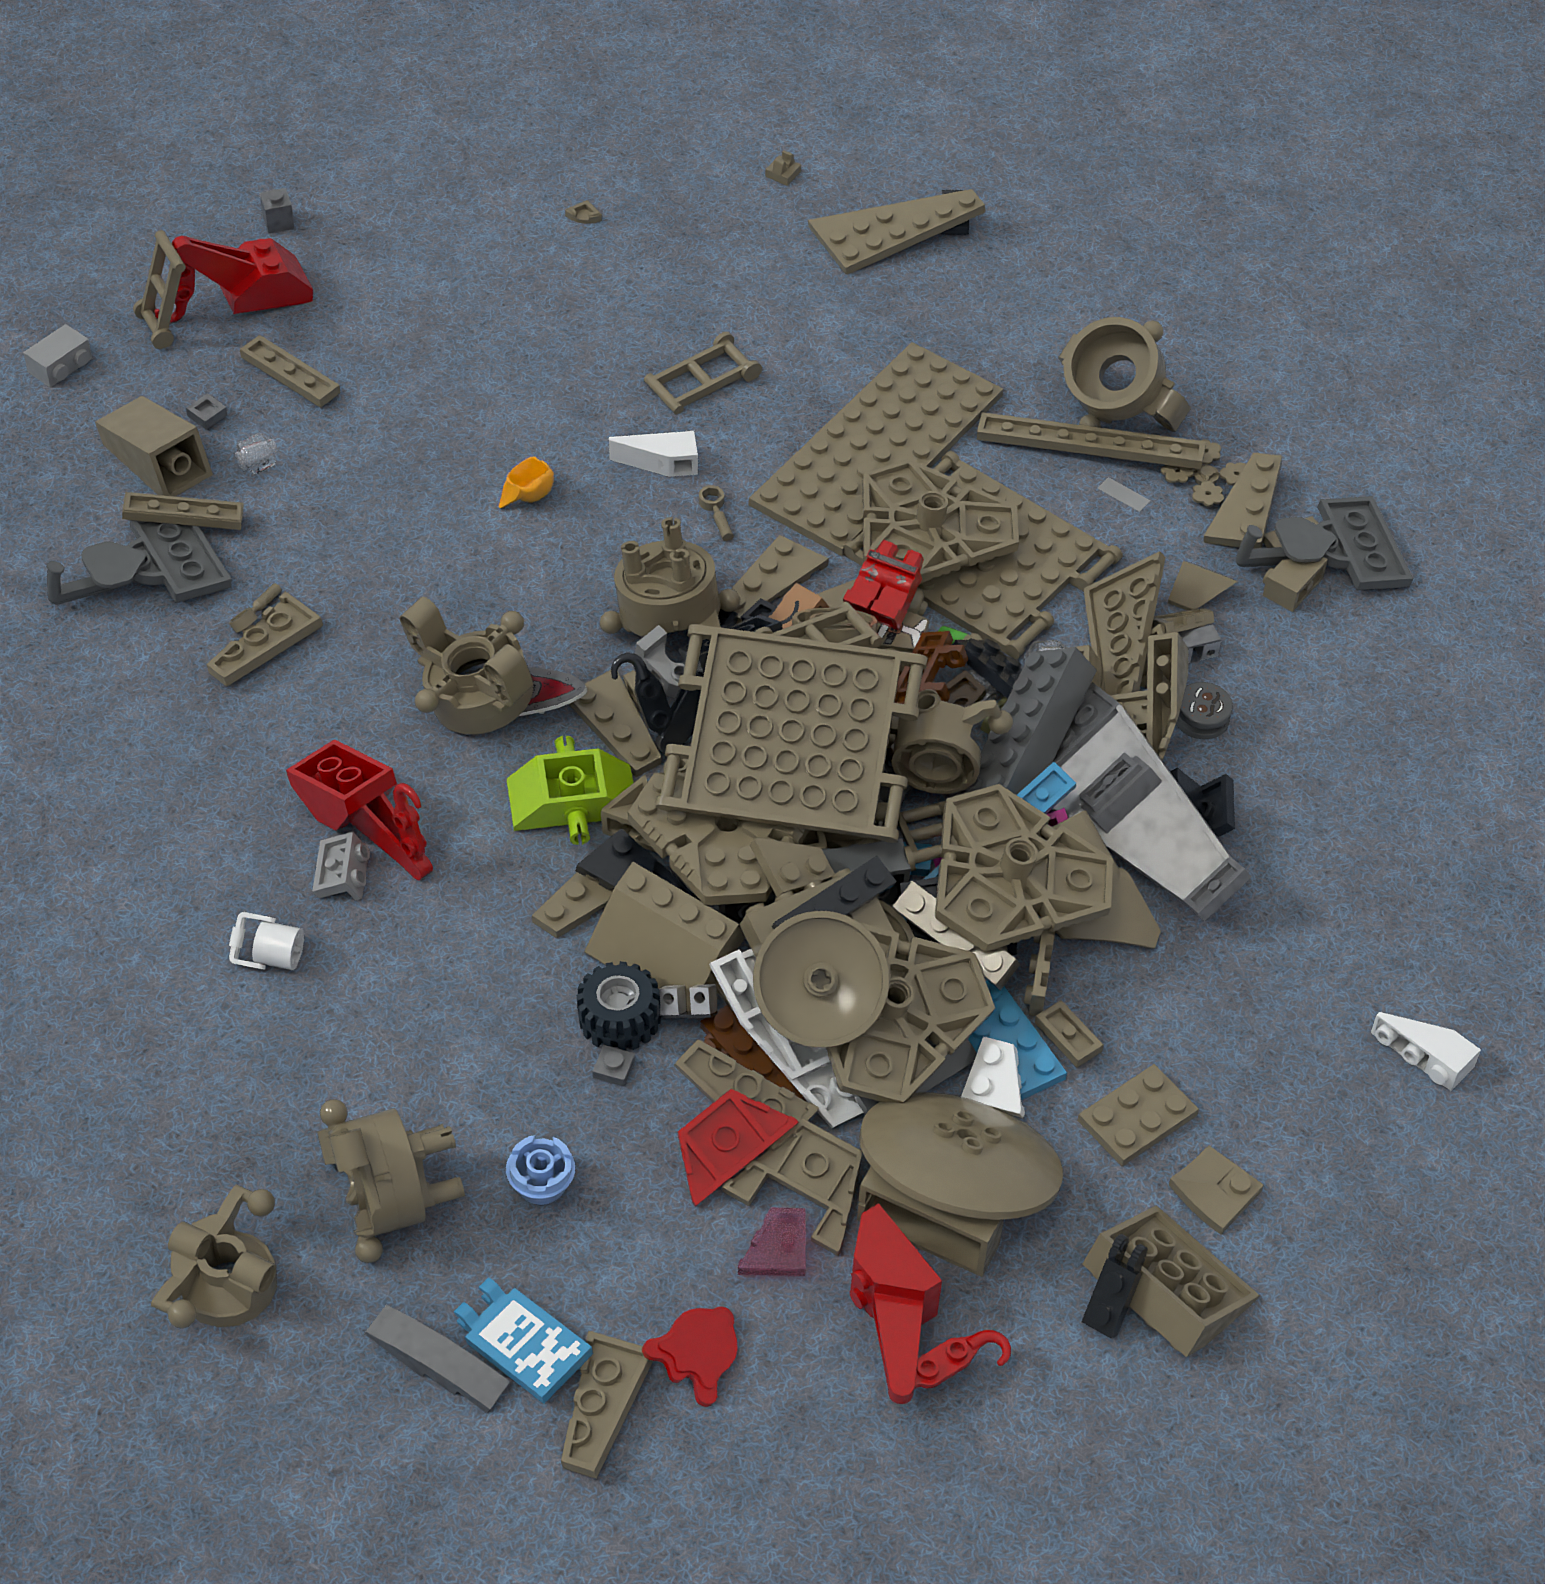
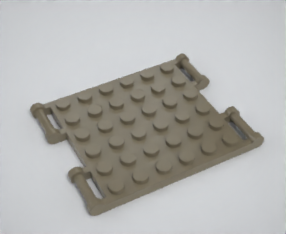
(1011, 589)
(792, 732)

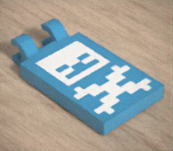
(523, 1340)

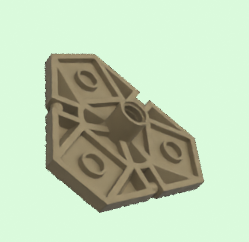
(935, 517)
(708, 850)
(1004, 873)
(939, 1000)

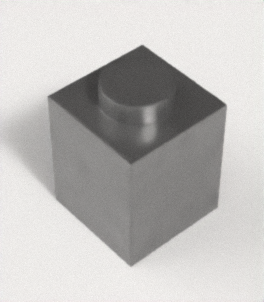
(277, 210)

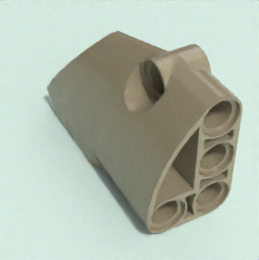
(1129, 915)

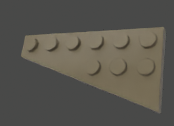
(878, 232)

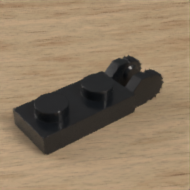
(1115, 1288)

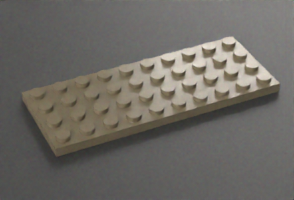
(904, 413)

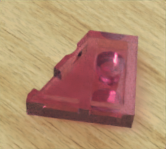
(778, 1245)

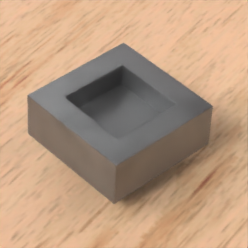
(206, 411)
(613, 1065)

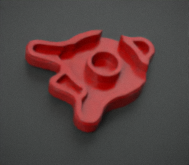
(697, 1347)

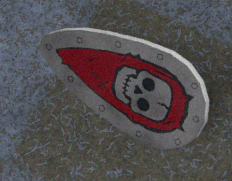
(553, 690)

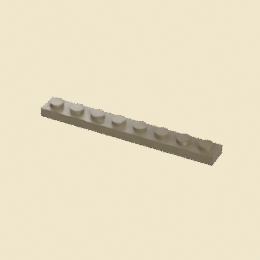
(1091, 440)

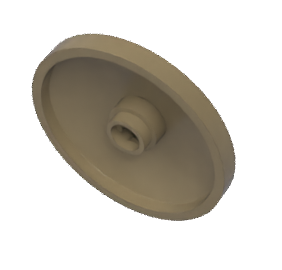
(821, 979)

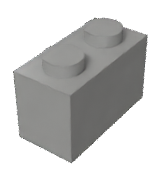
(57, 355)

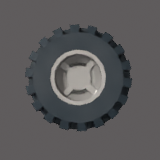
(619, 1006)

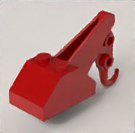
(251, 277)
(352, 787)
(902, 1295)

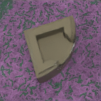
(585, 212)

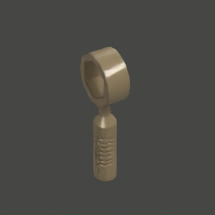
(718, 516)
(248, 616)

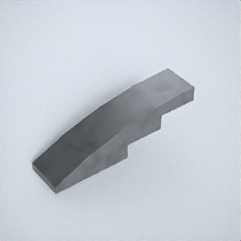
(437, 1357)

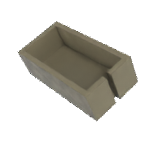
(949, 1236)

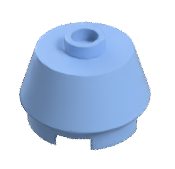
(540, 1169)

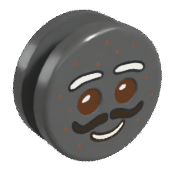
(1204, 711)

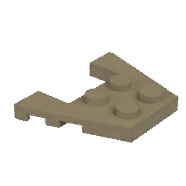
(813, 1167)

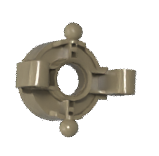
(1116, 340)
(477, 700)

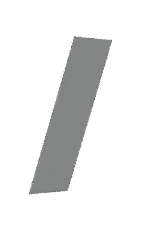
(1123, 494)

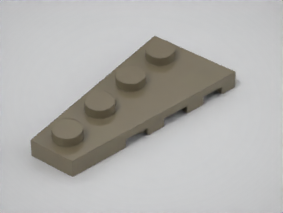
(1247, 502)
(777, 572)
(273, 634)
(616, 721)
(571, 905)
(718, 1073)
(602, 1401)

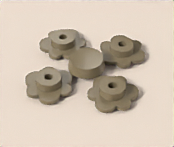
(1206, 477)

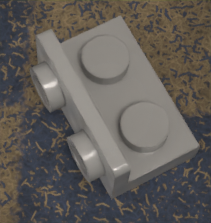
(341, 866)

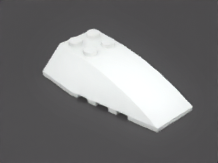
(803, 1065)

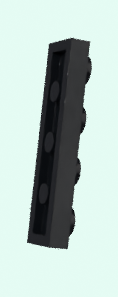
(849, 892)

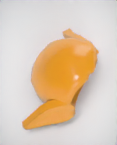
(527, 481)

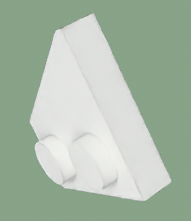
(995, 1077)

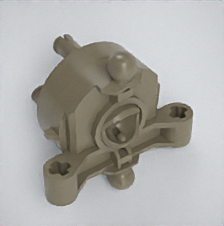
(666, 586)
(384, 1171)

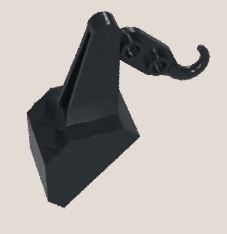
(676, 723)

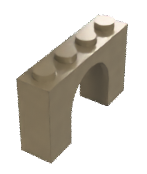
(760, 918)

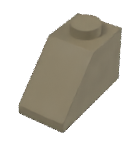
(1292, 581)

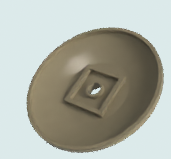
(961, 1156)

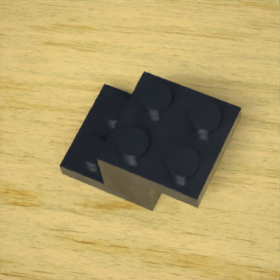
(1212, 800)

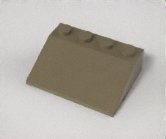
(662, 932)
(1182, 1284)

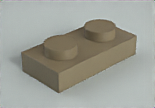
(1069, 1033)

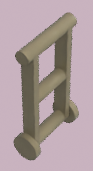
(145, 307)
(723, 343)
(812, 627)
(917, 856)

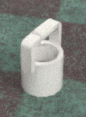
(272, 946)

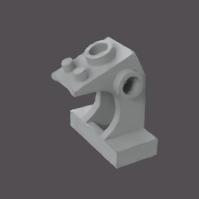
(652, 651)

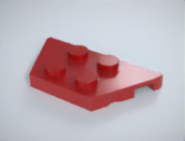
(727, 1139)

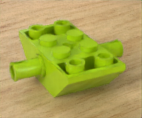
(566, 788)

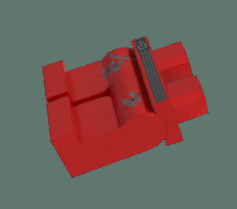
(886, 584)

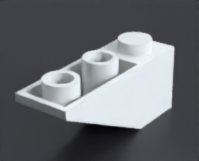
(660, 453)
(1434, 1049)

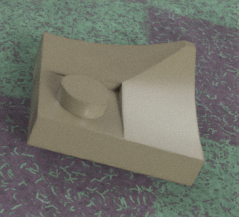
(1215, 1189)

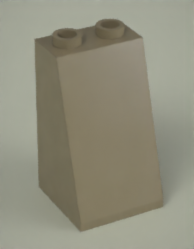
(156, 446)

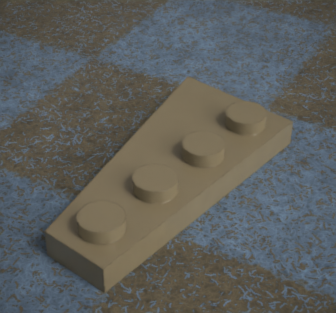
(1040, 967)

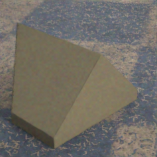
(1197, 586)
(615, 815)

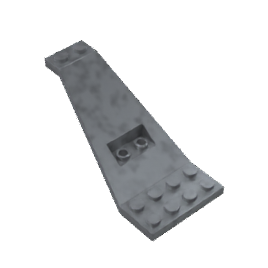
(1142, 807)

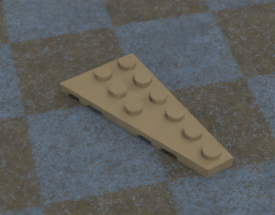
(1121, 620)

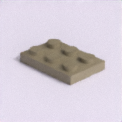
(1138, 1115)

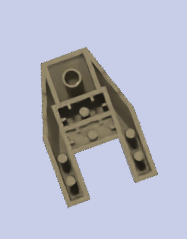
(1159, 706)

